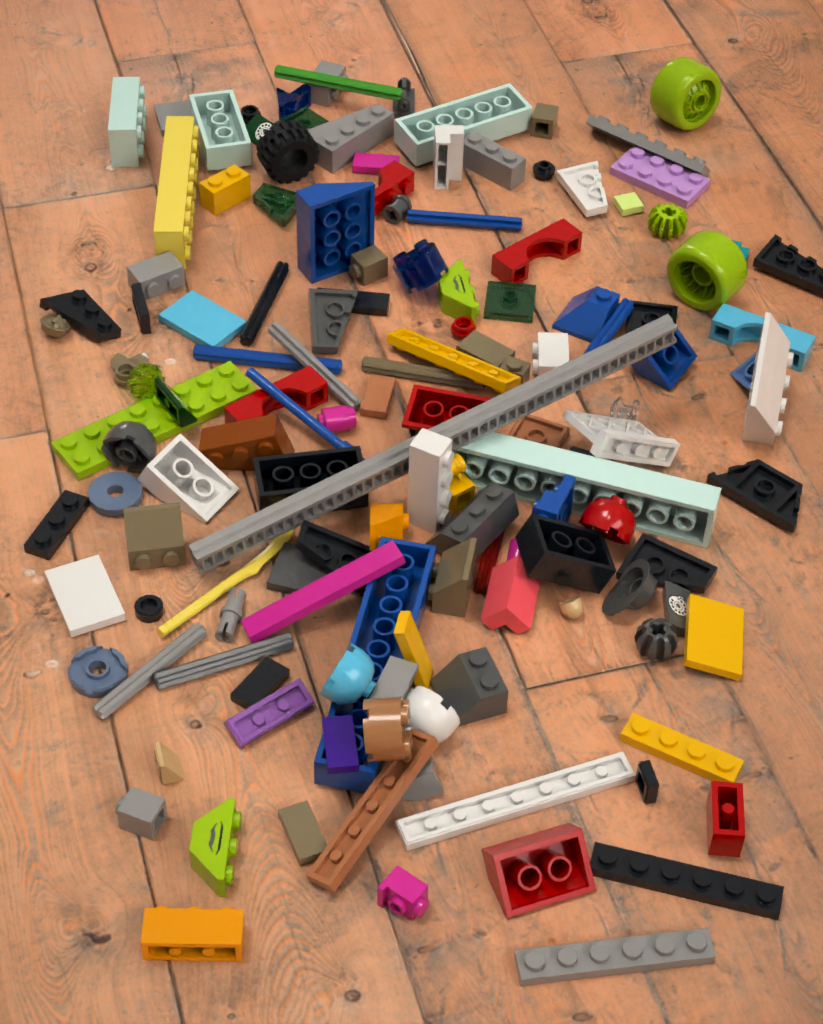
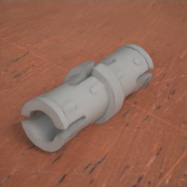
(230, 615)

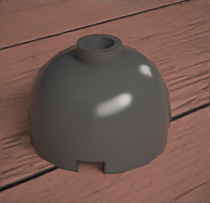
(130, 445)

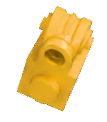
(461, 486)

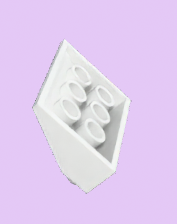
(768, 384)

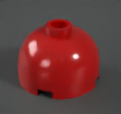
(611, 518)

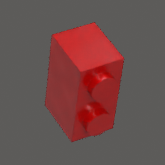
(725, 819)

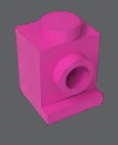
(403, 894)

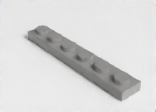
(640, 140)
(614, 956)

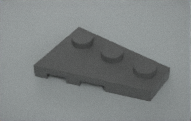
(329, 317)

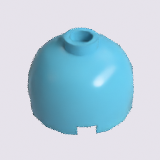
(350, 677)

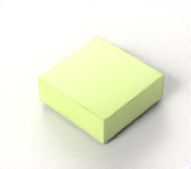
(628, 204)

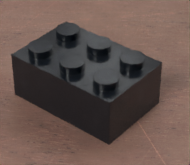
(565, 554)

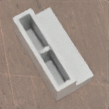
(447, 155)

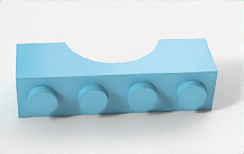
(736, 325)

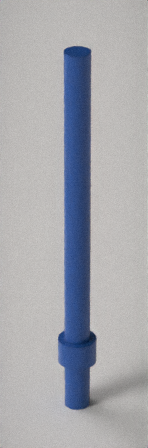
(295, 409)

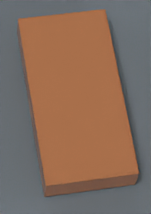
(377, 396)

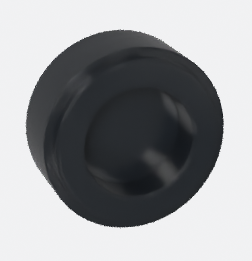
(149, 608)

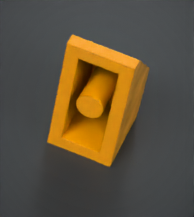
(387, 521)

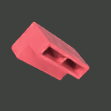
(510, 597)

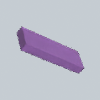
(269, 713)

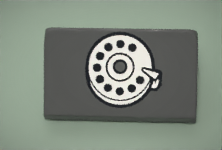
(675, 605)

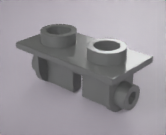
(407, 103)

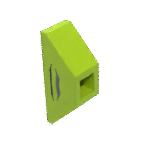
(456, 293)
(214, 845)

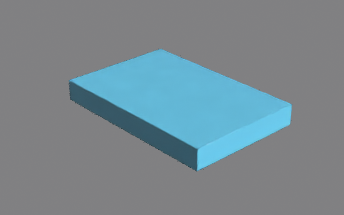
(202, 320)

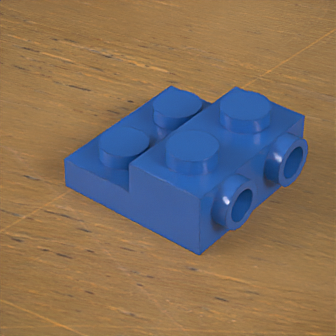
(557, 503)

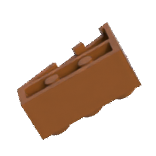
(236, 443)

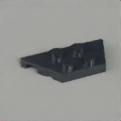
(763, 491)

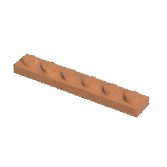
(370, 814)

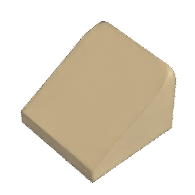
(167, 764)

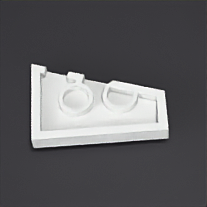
(584, 187)

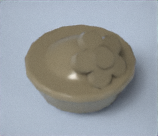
(54, 325)

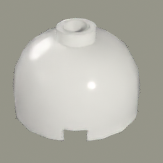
(429, 715)

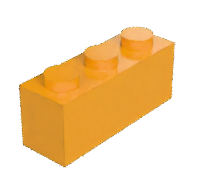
(193, 934)

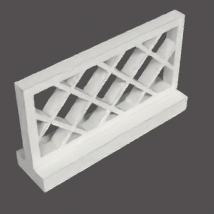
(623, 439)

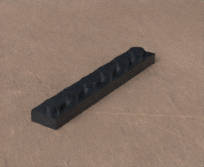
(686, 881)

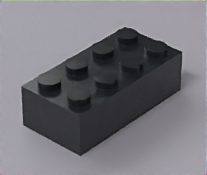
(290, 473)

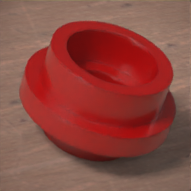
(462, 327)

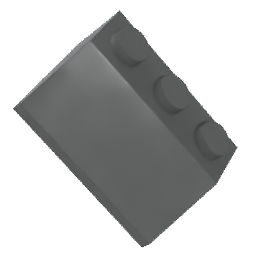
(481, 518)

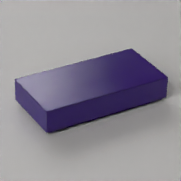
(340, 744)

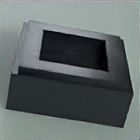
(647, 782)

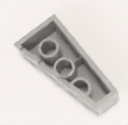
(351, 134)

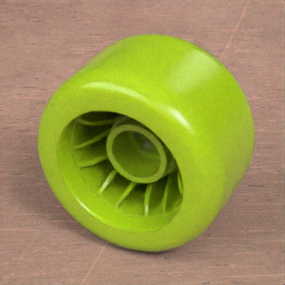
(685, 93)
(707, 270)

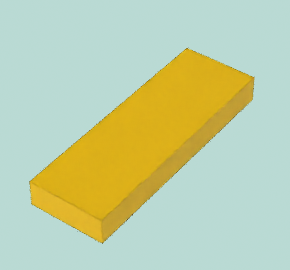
(413, 647)

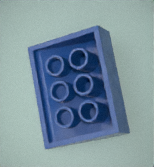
(332, 225)

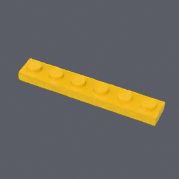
(454, 360)

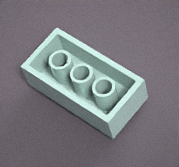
(127, 122)
(221, 130)

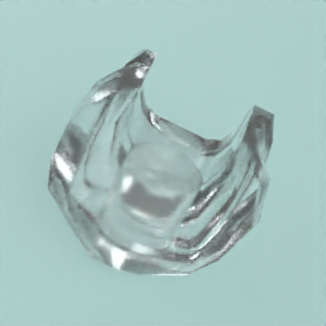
(620, 410)

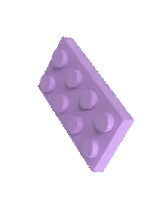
(660, 176)

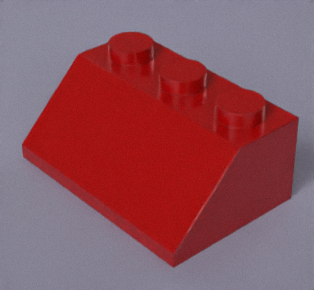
(433, 406)
(539, 869)

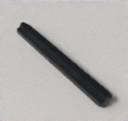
(264, 303)

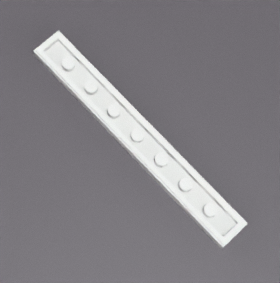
(514, 801)

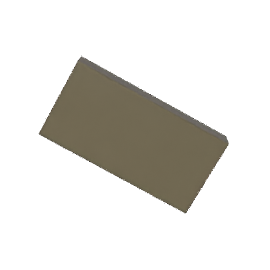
(302, 832)

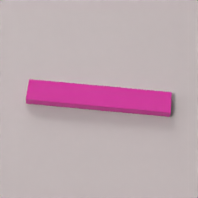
(323, 591)

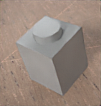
(141, 813)

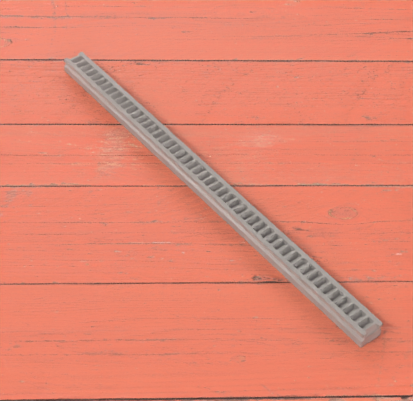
(463, 429)

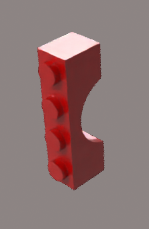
(392, 180)
(556, 241)
(303, 387)

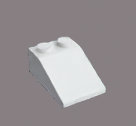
(187, 477)

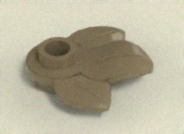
(123, 365)

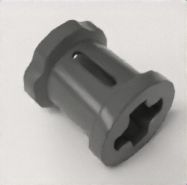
(399, 206)

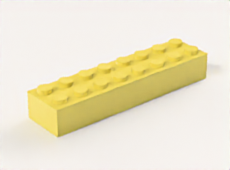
(177, 188)

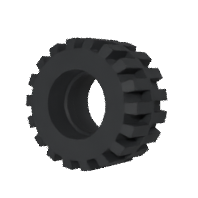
(287, 152)

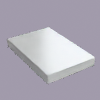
(84, 595)

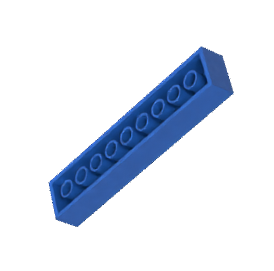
(373, 632)

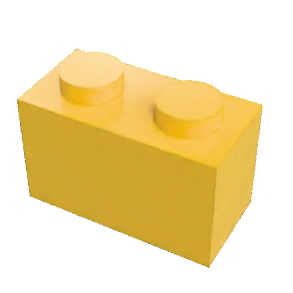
(224, 189)

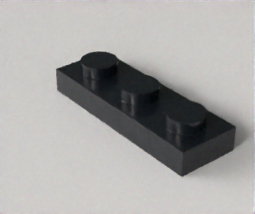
(56, 525)

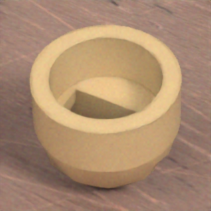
(572, 607)

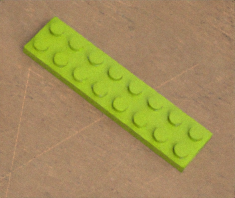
(202, 394)

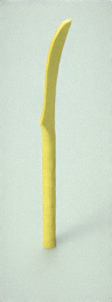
(248, 570)

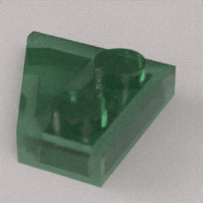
(276, 203)

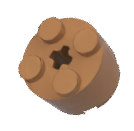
(386, 729)

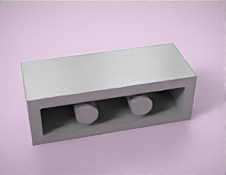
(493, 161)

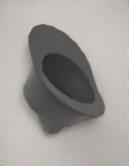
(632, 590)

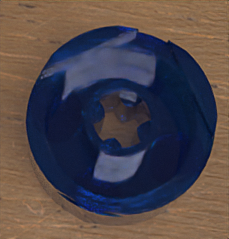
(419, 266)

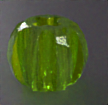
(143, 380)

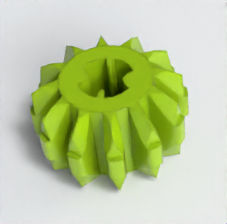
(667, 220)

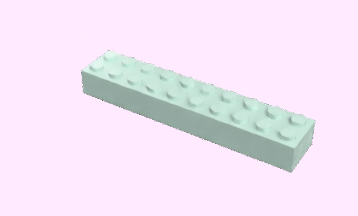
(659, 501)

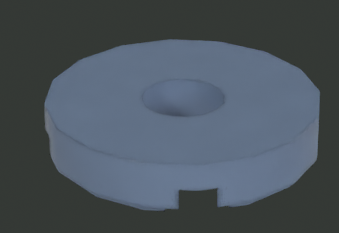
(110, 483)
(97, 684)

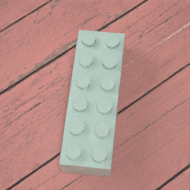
(489, 113)

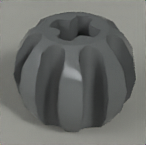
(656, 639)

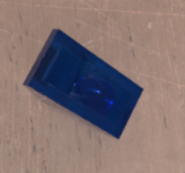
(291, 102)

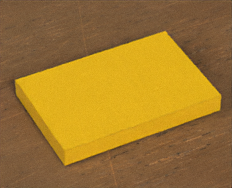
(714, 637)

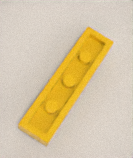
(680, 750)

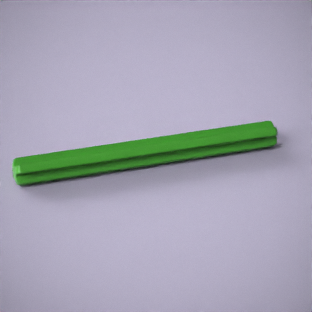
(338, 82)

